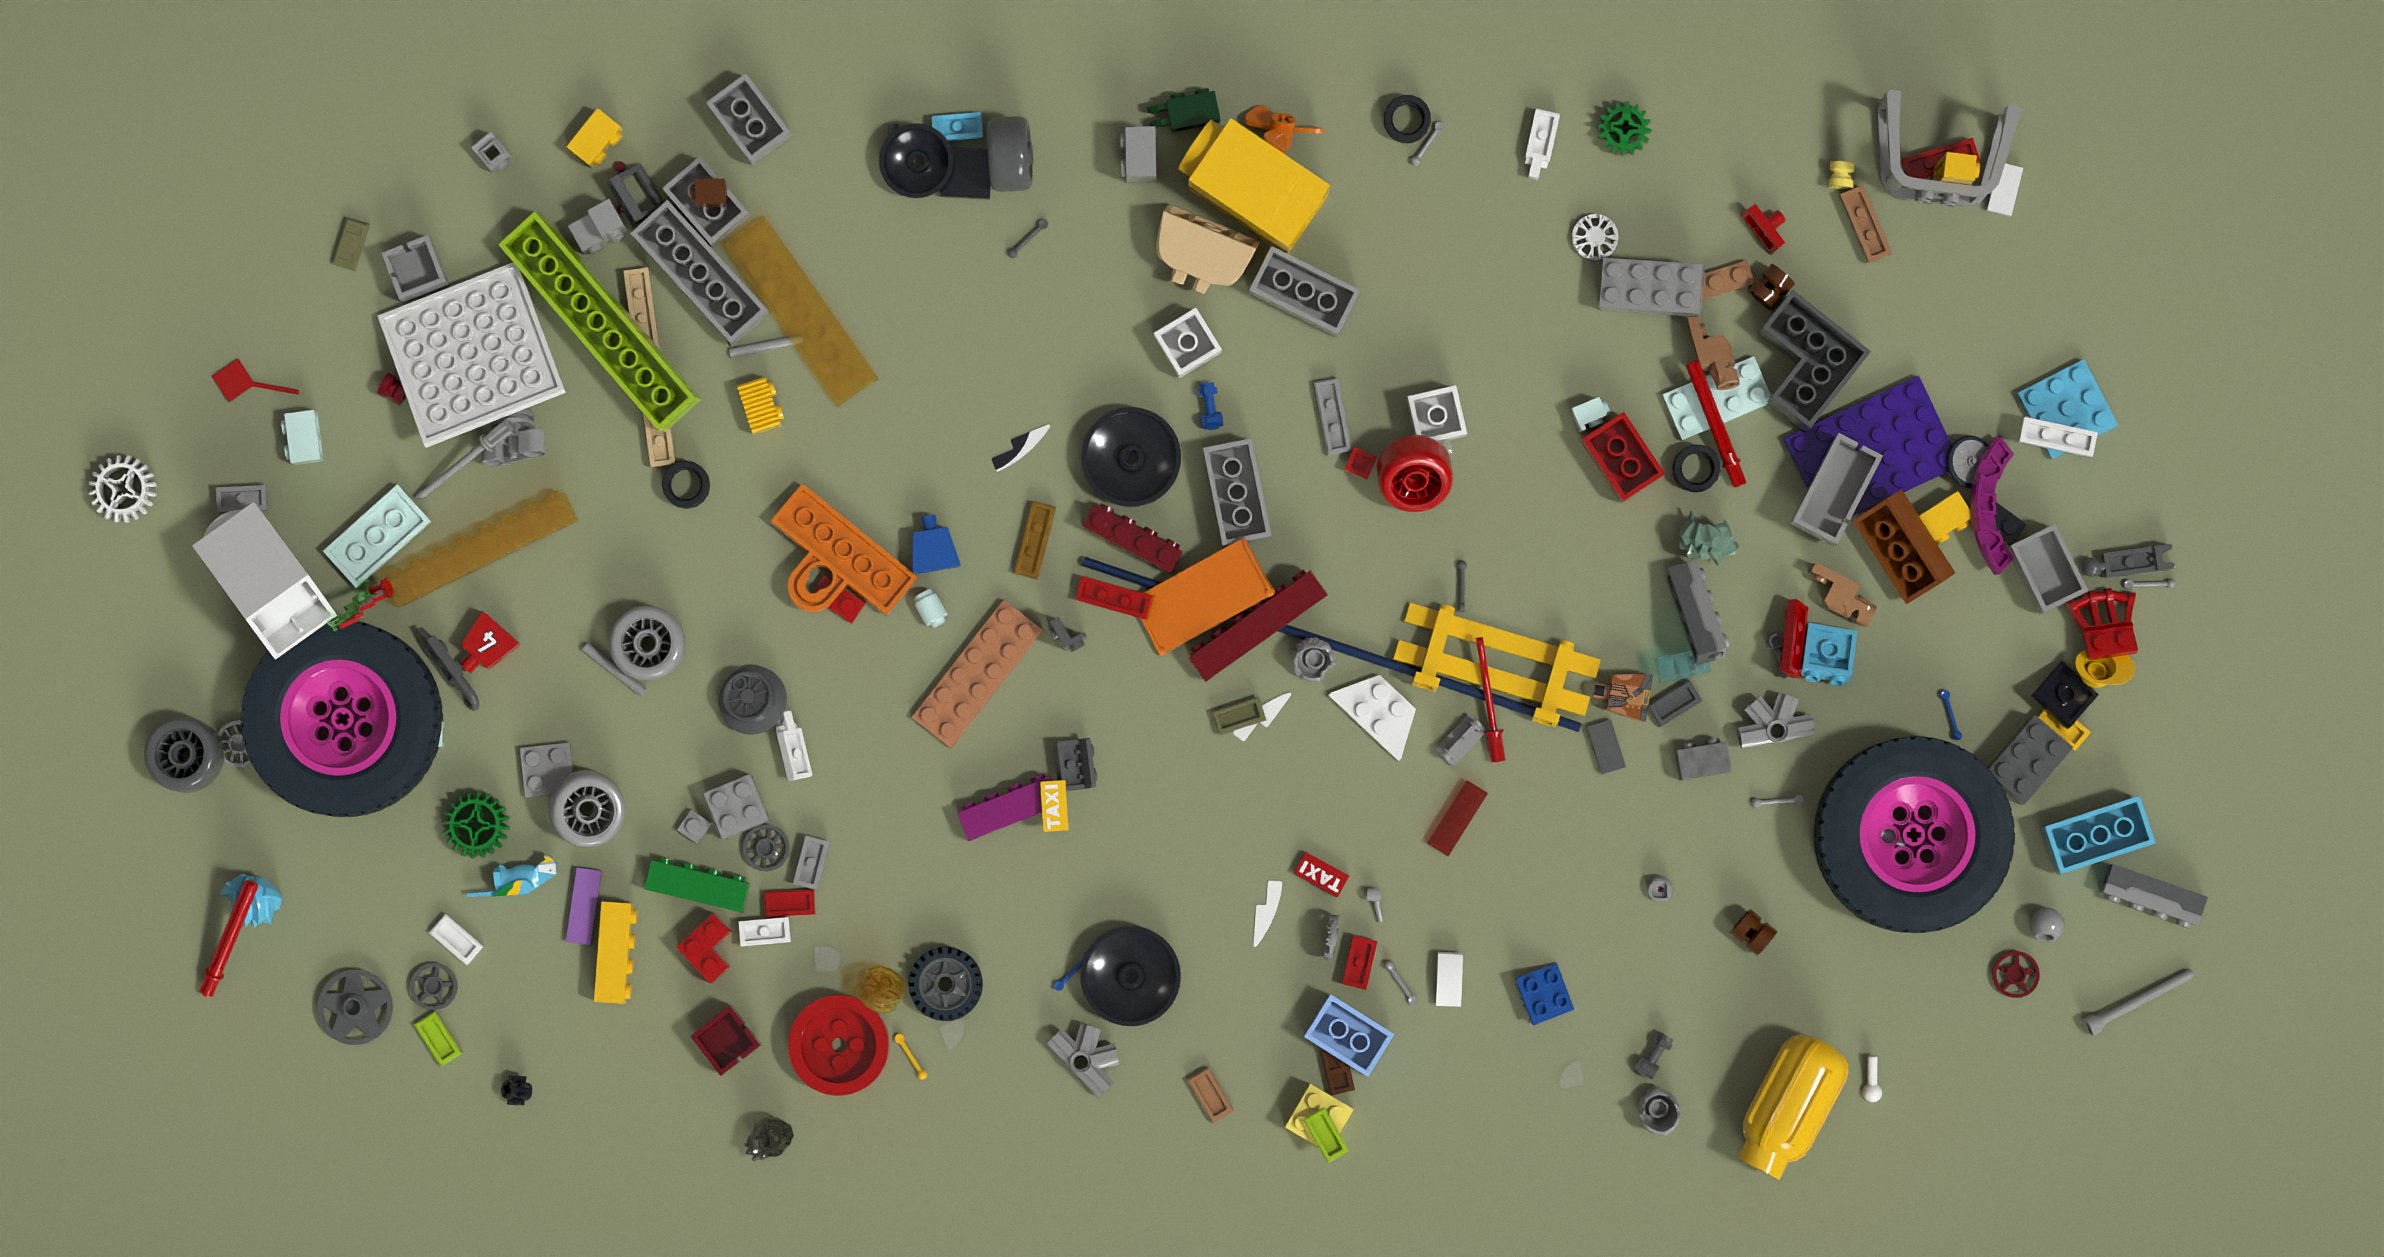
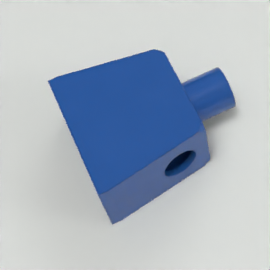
(933, 548)

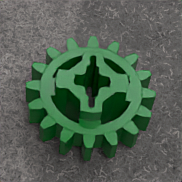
(1623, 139)

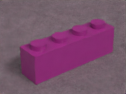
(1002, 810)

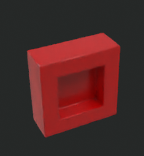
(1360, 463)

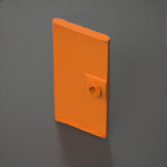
(1205, 596)

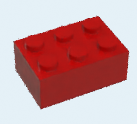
(1622, 457)

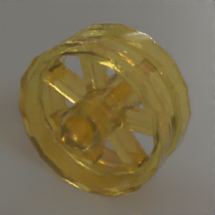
(876, 994)

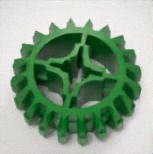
(476, 813)

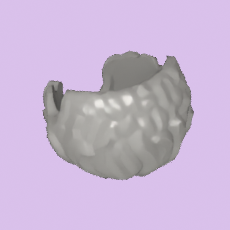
(1312, 659)

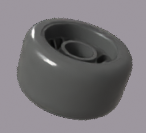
(1009, 154)
(165, 751)

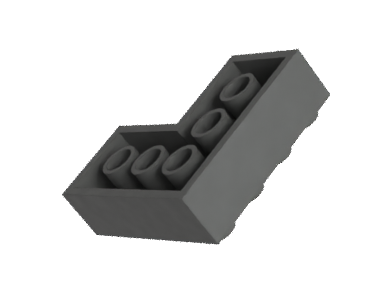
(1822, 355)

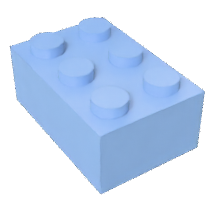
(1348, 1035)

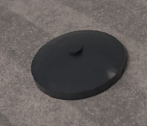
(1131, 457)
(1130, 976)

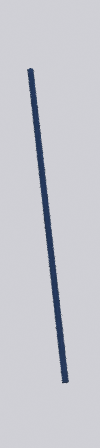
(1349, 650)

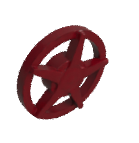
(2015, 974)

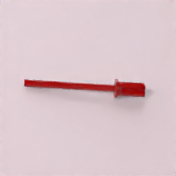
(1494, 735)

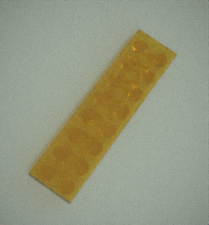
(801, 311)

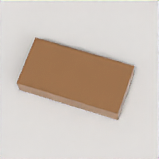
(1210, 1095)

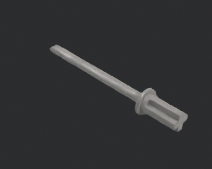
(487, 441)

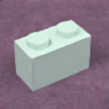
(303, 437)

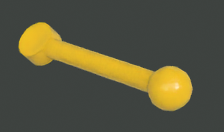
(922, 1074)

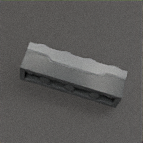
(1696, 612)
(2153, 894)

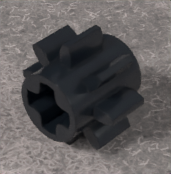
(516, 1090)

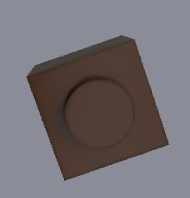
(709, 193)

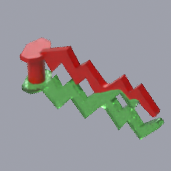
(361, 602)

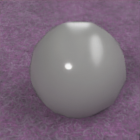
(2047, 924)

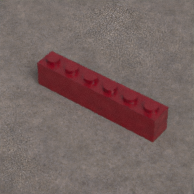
(1257, 625)

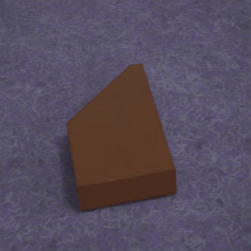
(1337, 1074)

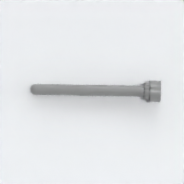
(2095, 1023)

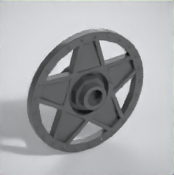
(355, 1007)

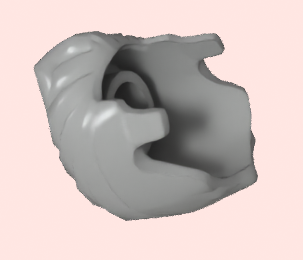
(1659, 1111)

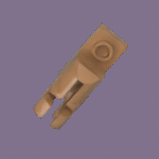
(1714, 355)
(1842, 595)

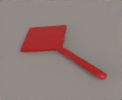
(235, 380)

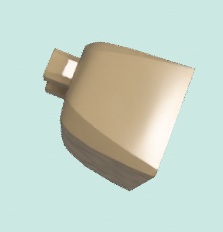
(1202, 249)

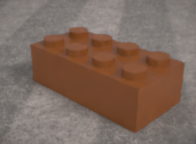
(1904, 546)

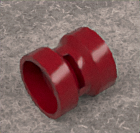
(392, 388)

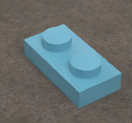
(959, 126)

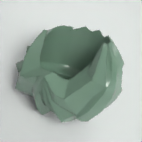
(1707, 540)

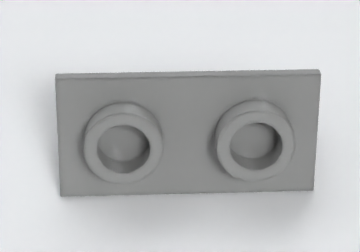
(1461, 740)

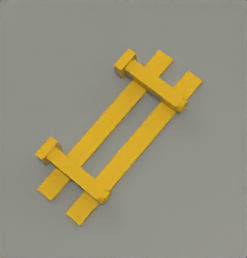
(1549, 695)

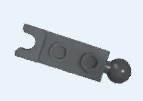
(2129, 562)

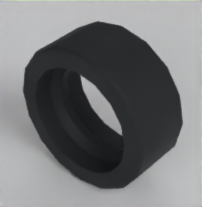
(1407, 100)
(1690, 486)
(685, 503)

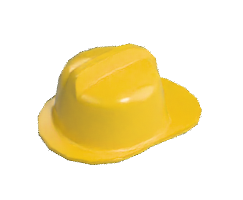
(2104, 671)

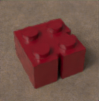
(725, 1040)

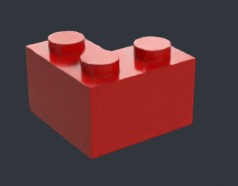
(700, 948)

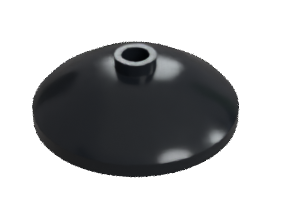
(898, 157)

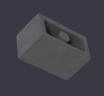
(1702, 760)

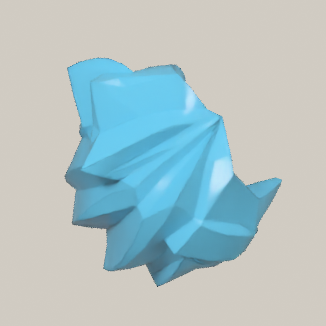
(265, 903)

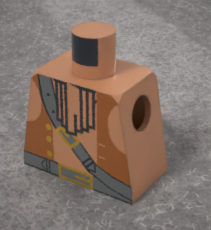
(1626, 695)

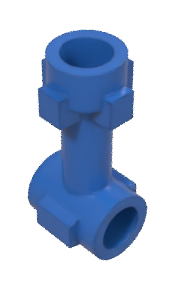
(1212, 419)

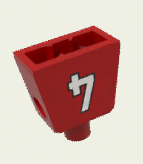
(487, 644)

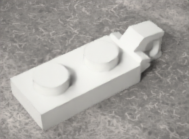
(1541, 141)
(793, 748)

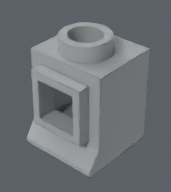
(498, 163)

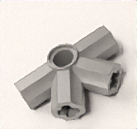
(1779, 715)
(1085, 1047)

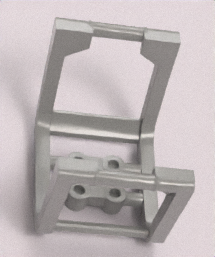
(1933, 191)

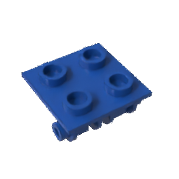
(1544, 994)

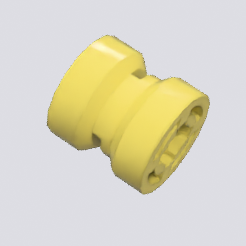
(1841, 178)

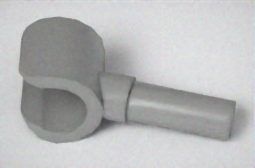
(1374, 894)

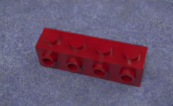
(1132, 539)

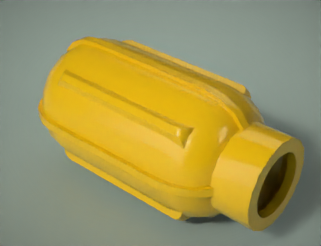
(1792, 1103)

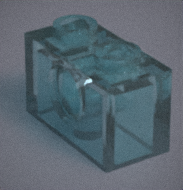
(1679, 667)

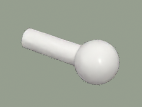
(1872, 1091)

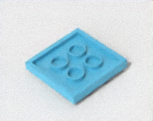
(2069, 400)

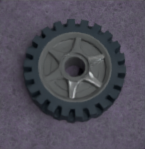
(925, 984)

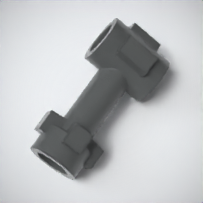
(1775, 642)
(1647, 1066)

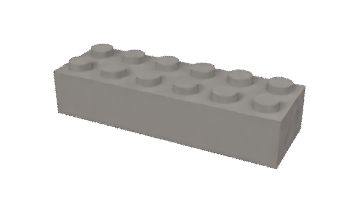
(700, 273)

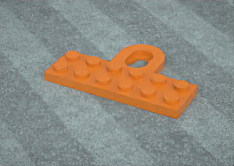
(842, 550)

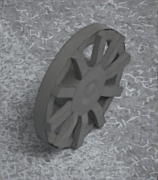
(766, 848)

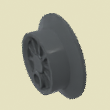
(752, 700)

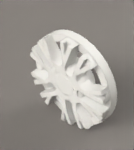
(1595, 237)

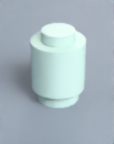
(930, 608)

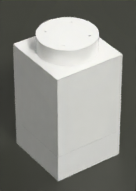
(263, 579)

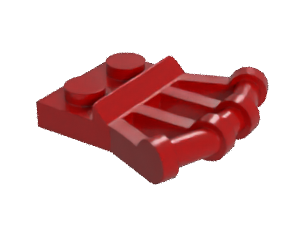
(2105, 639)

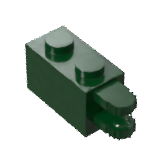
(1187, 111)

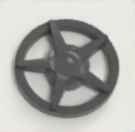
(433, 986)

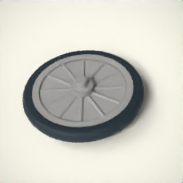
(1963, 459)

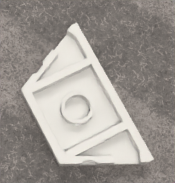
(1378, 711)

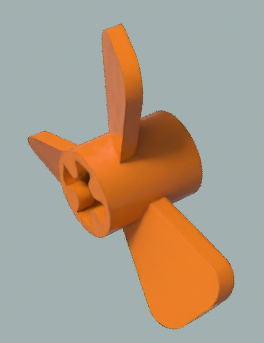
(1279, 126)

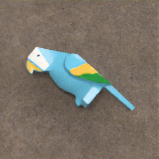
(520, 879)

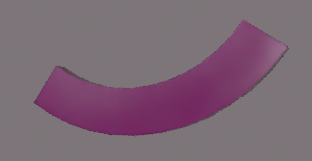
(1984, 504)

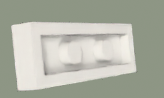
(2057, 437)

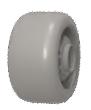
(627, 639)
(593, 827)

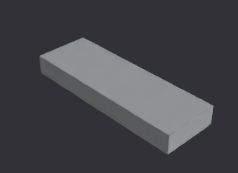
(1332, 416)

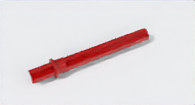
(1716, 424)
(214, 972)

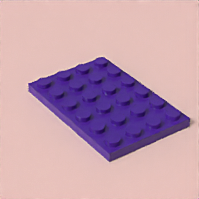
(1894, 424)

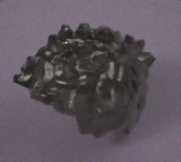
(769, 1138)

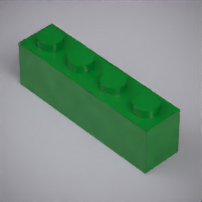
(696, 885)

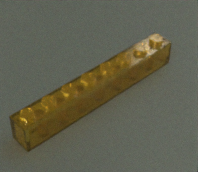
(481, 549)

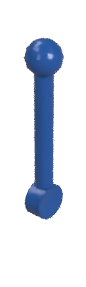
(1945, 694)
(1059, 985)

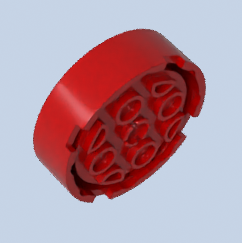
(813, 1051)

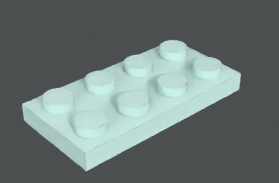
(1732, 403)
(377, 536)

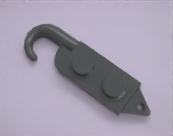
(449, 668)

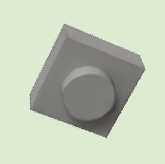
(694, 826)

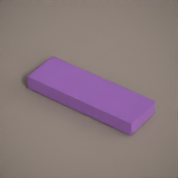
(583, 906)

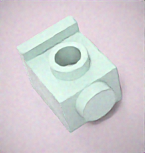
(1590, 413)

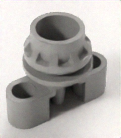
(520, 445)

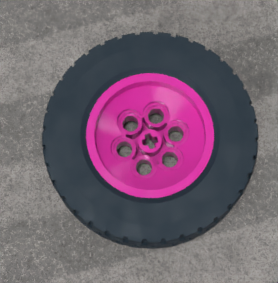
(284, 726)
(1964, 864)

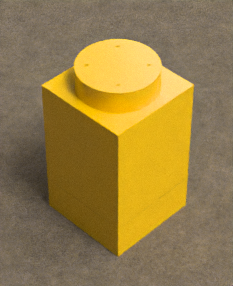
(1253, 183)

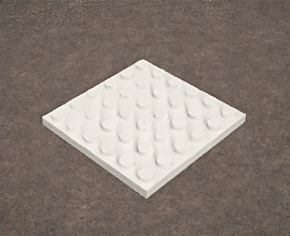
(471, 354)

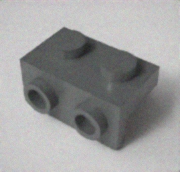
(1060, 634)
(1075, 763)

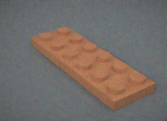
(977, 673)

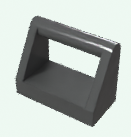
(625, 199)

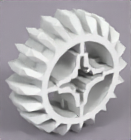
(116, 498)

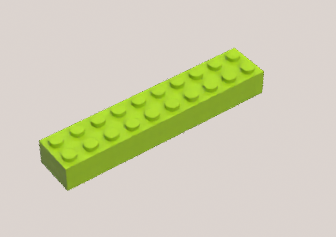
(600, 321)

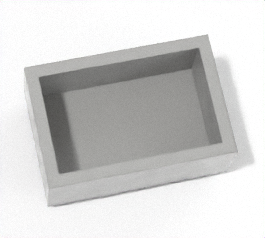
(2047, 569)

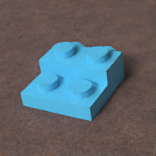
(1829, 654)

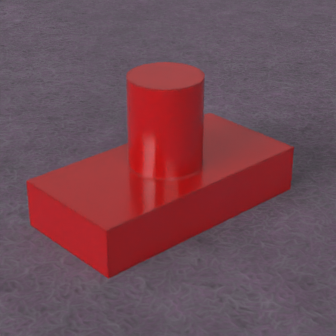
(1765, 227)

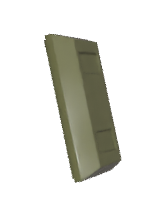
(350, 243)
(1239, 716)

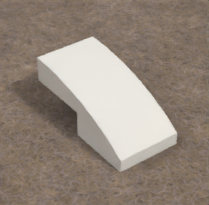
(1449, 979)

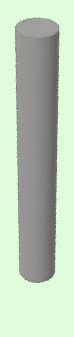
(760, 347)
(613, 669)

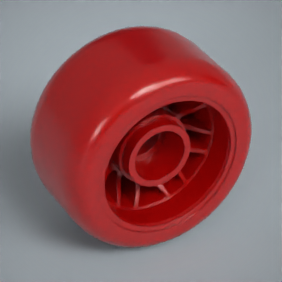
(1414, 473)

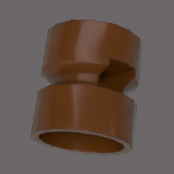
(1777, 280)
(1760, 938)

